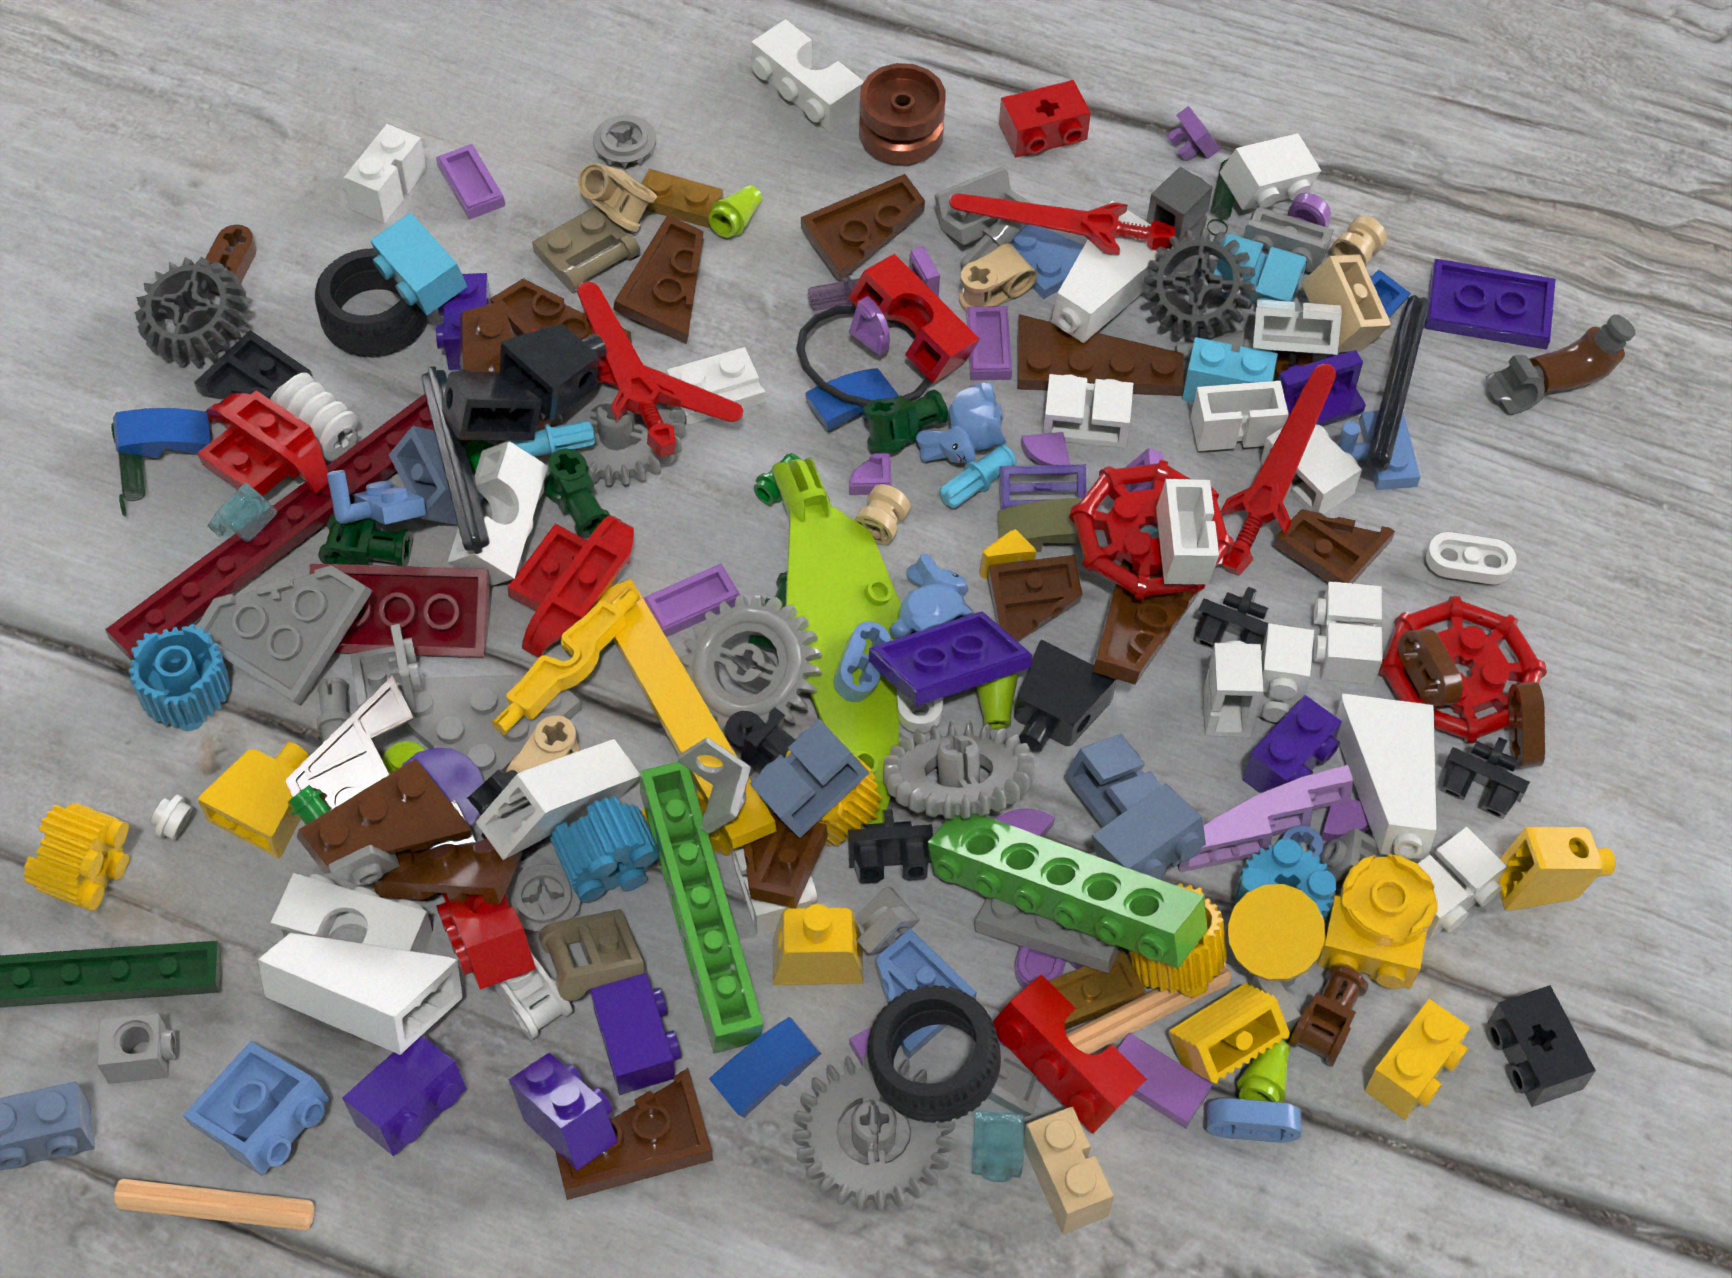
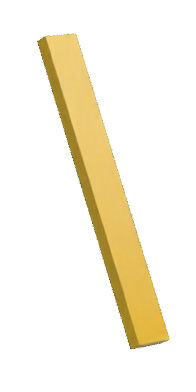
(682, 709)

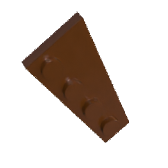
(1050, 350)

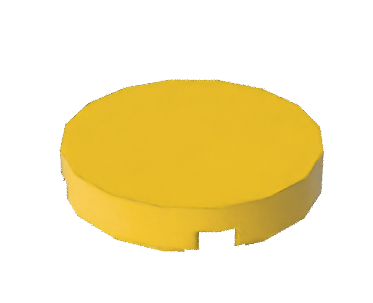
(1388, 900)
(1276, 932)

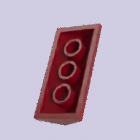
(436, 607)

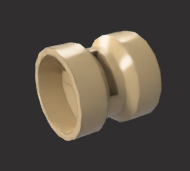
(1363, 238)
(884, 511)

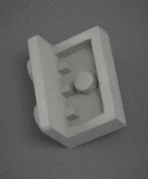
(967, 226)
(1289, 235)
(376, 666)

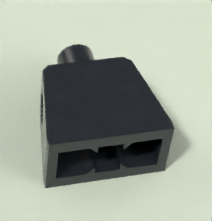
(553, 365)
(489, 407)
(1060, 697)

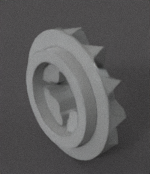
(620, 129)
(526, 889)

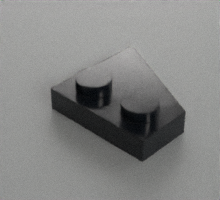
(249, 367)

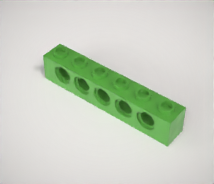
(1070, 887)
(700, 907)

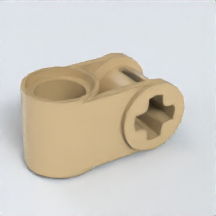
(620, 198)
(996, 278)
(550, 740)

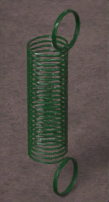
(1215, 203)
(126, 479)

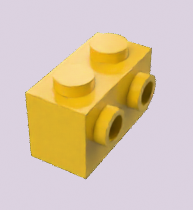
(1417, 1059)

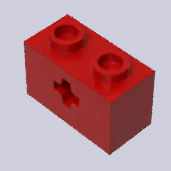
(1044, 118)

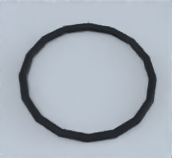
(800, 349)

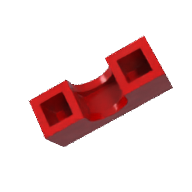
(941, 336)
(486, 939)
(1036, 1035)

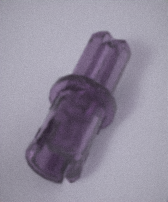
(831, 295)

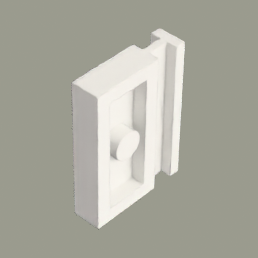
(725, 375)

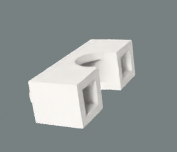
(785, 61)
(512, 486)
(322, 909)

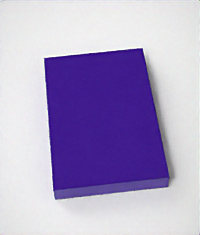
(1490, 304)
(949, 658)

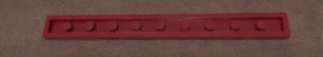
(239, 561)

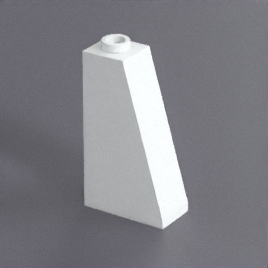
(1103, 283)
(1393, 770)
(554, 794)
(361, 987)

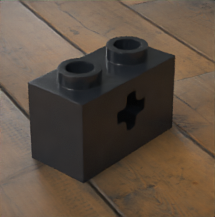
(1540, 1046)

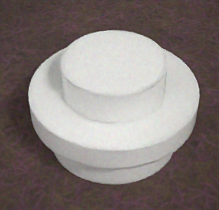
(171, 817)

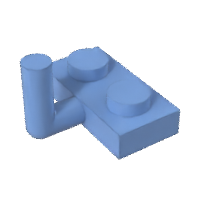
(1403, 467)
(380, 502)

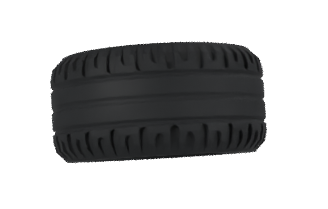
(363, 334)
(934, 1007)

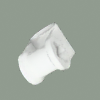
(533, 1000)

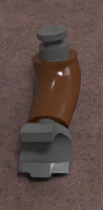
(1568, 368)

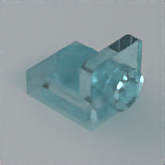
(244, 513)
(998, 1145)

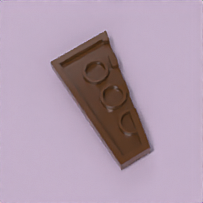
(1137, 630)

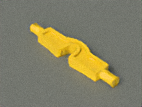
(551, 676)

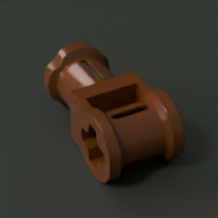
(1328, 1020)

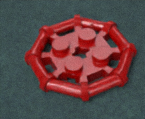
(1123, 527)
(1474, 650)

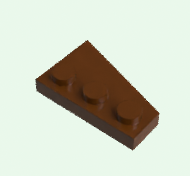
(862, 223)
(664, 280)
(537, 308)
(481, 338)
(392, 815)
(450, 870)
(652, 1138)

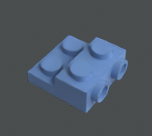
(258, 1108)

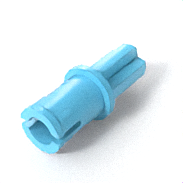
(560, 437)
(976, 476)

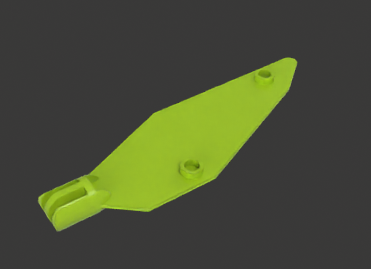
(836, 585)

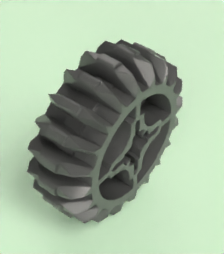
(1219, 287)
(200, 324)

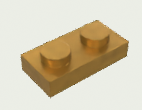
(681, 197)
(1098, 992)

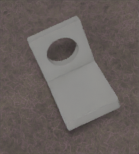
(727, 781)
(364, 865)

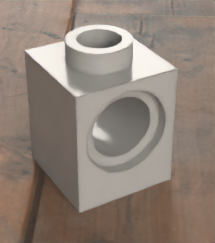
(118, 1037)

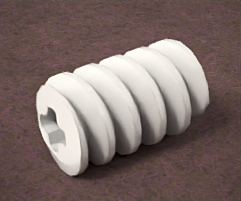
(327, 417)

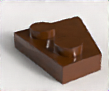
(1332, 545)
(1033, 592)
(783, 863)

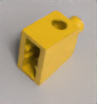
(254, 797)
(1551, 866)
(817, 947)

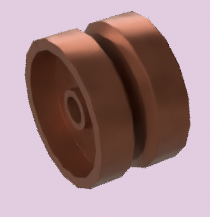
(902, 113)

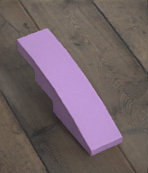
(1254, 822)

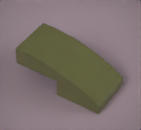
(1040, 521)

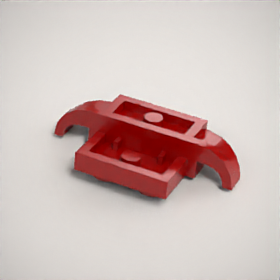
(262, 445)
(569, 578)

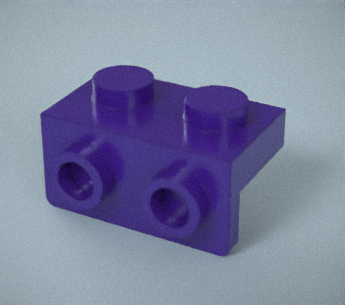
(1343, 397)

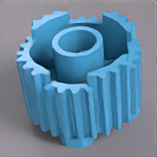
(179, 676)
(605, 849)
(1291, 866)

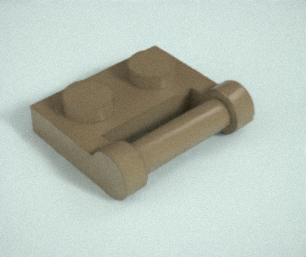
(580, 240)
(606, 946)

